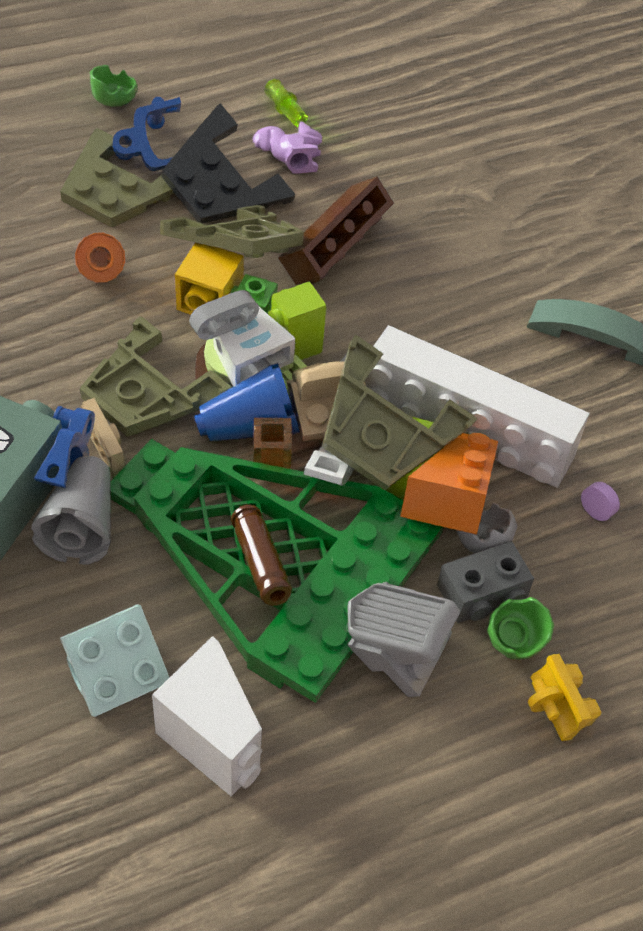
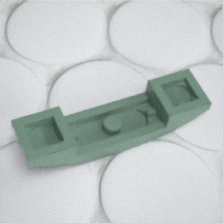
(591, 321)

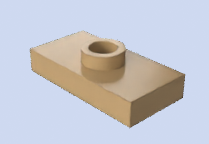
(106, 439)

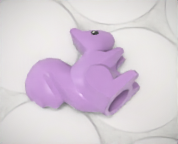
(292, 149)

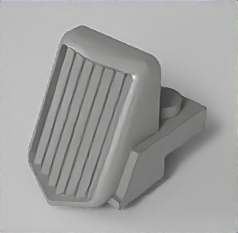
(400, 632)

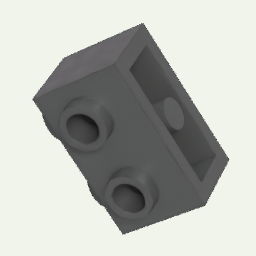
(485, 581)

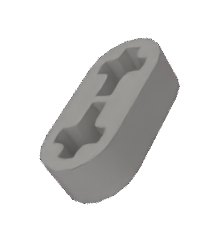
(224, 314)

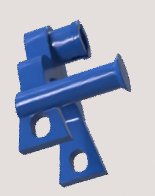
(137, 138)
(69, 444)

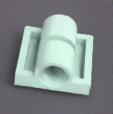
(115, 660)

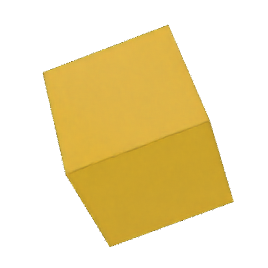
(206, 276)

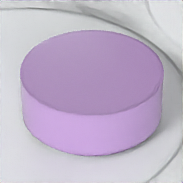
(600, 501)

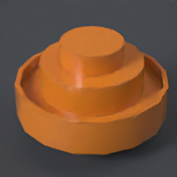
(100, 257)

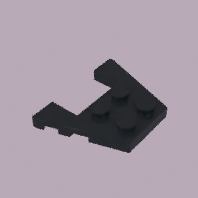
(209, 182)

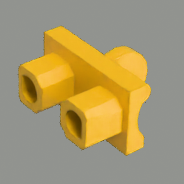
(559, 697)

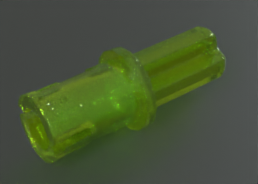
(285, 102)

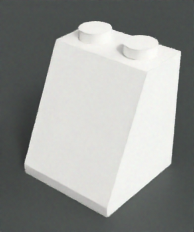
(210, 719)

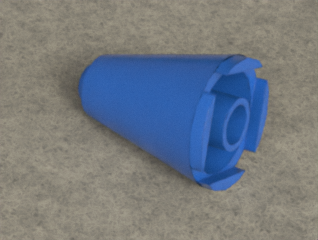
(233, 411)

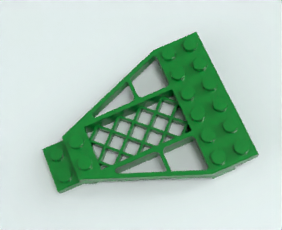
(310, 633)

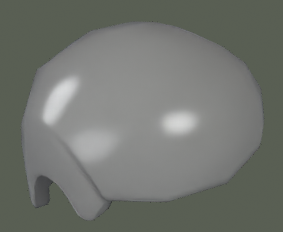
(495, 528)

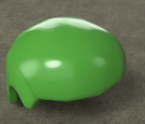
(111, 88)
(520, 628)

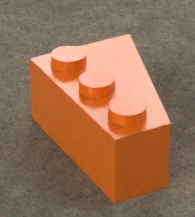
(452, 484)

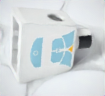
(254, 347)

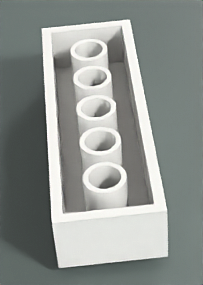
(531, 427)

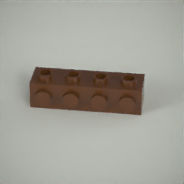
(337, 231)

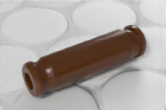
(261, 555)

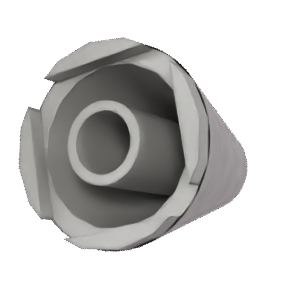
(77, 517)

